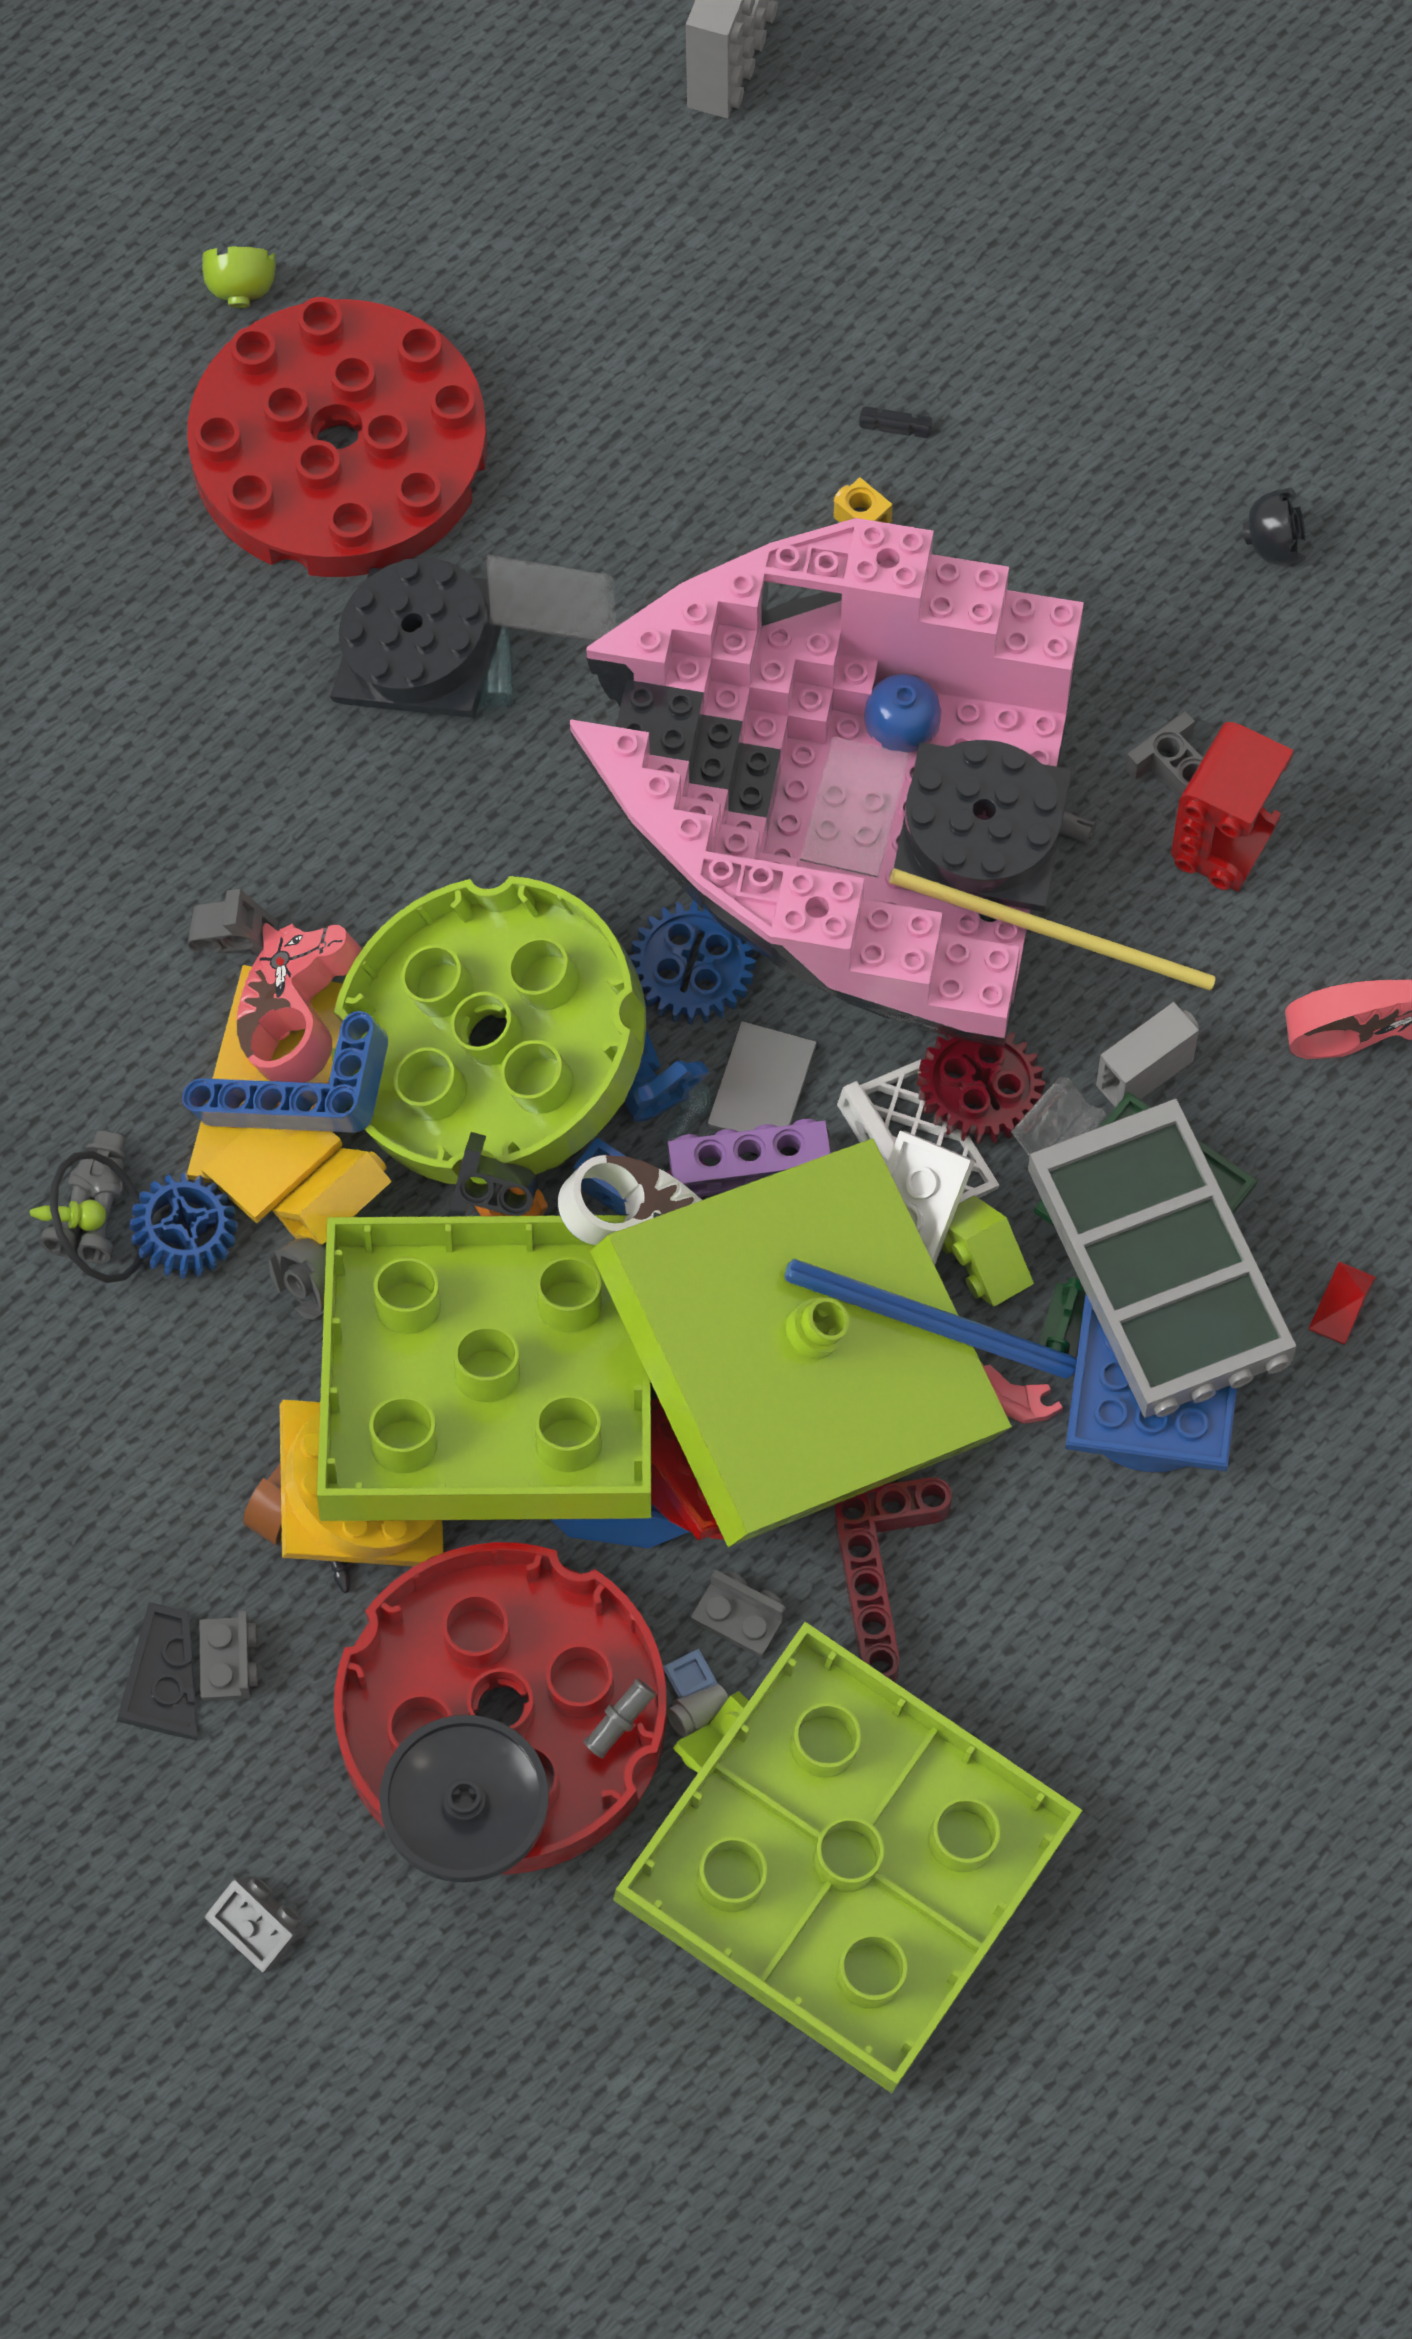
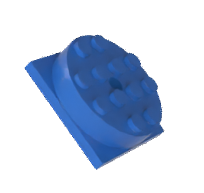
(1110, 1422)

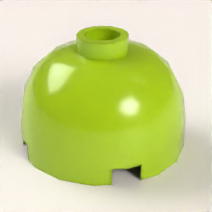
(239, 274)

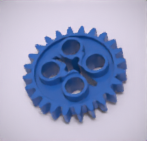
(658, 953)

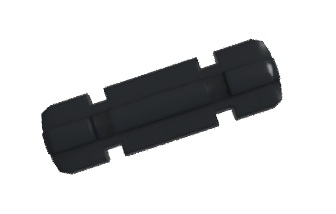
(895, 422)

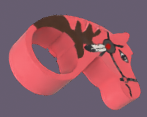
(280, 994)
(1349, 1018)

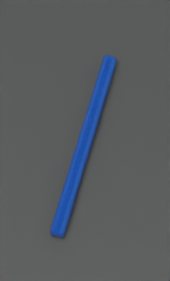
(930, 1318)

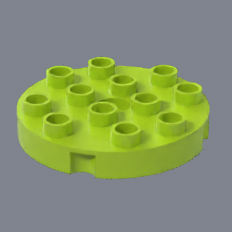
(566, 1041)

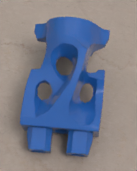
(655, 1094)

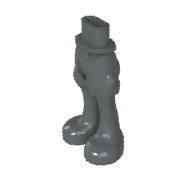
(92, 1182)

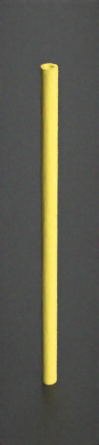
(1051, 929)

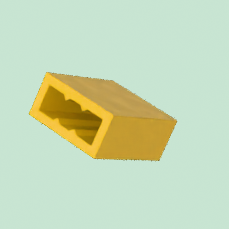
(333, 1190)

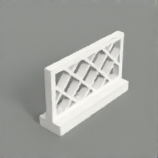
(867, 1122)

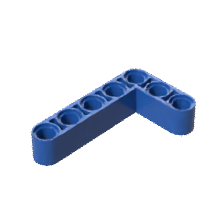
(299, 1097)

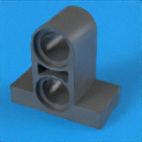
(1173, 769)
(229, 925)

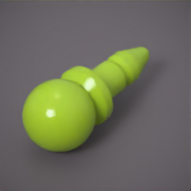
(88, 1215)

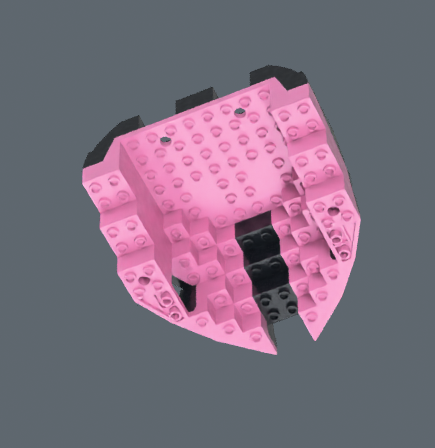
(734, 727)

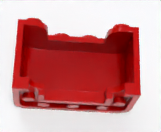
(1222, 809)

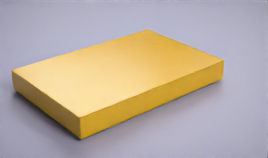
(268, 1165)

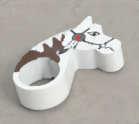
(644, 1186)

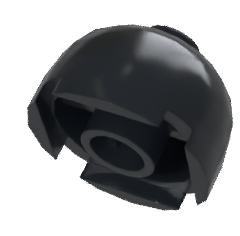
(1274, 525)

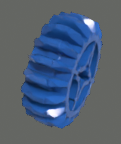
(168, 1231)

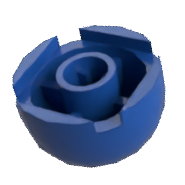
(902, 712)

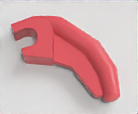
(1022, 1402)

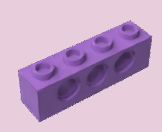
(728, 1145)

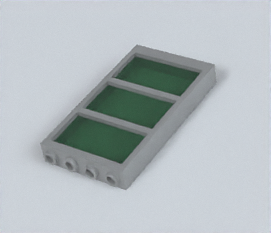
(1161, 1259)

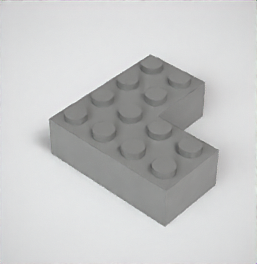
(721, 49)

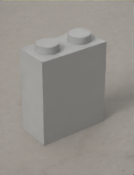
(1148, 1055)

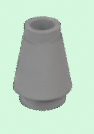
(696, 1709)

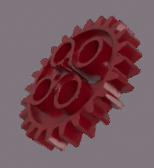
(950, 1095)

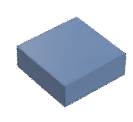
(689, 1674)

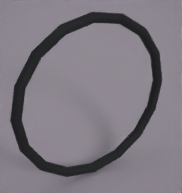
(54, 1197)

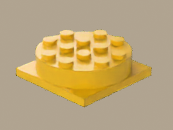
(341, 1541)

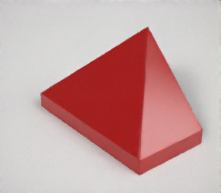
(1341, 1303)

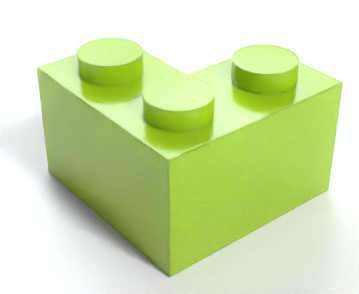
(989, 1251)

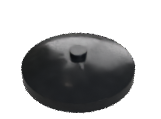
(464, 1798)

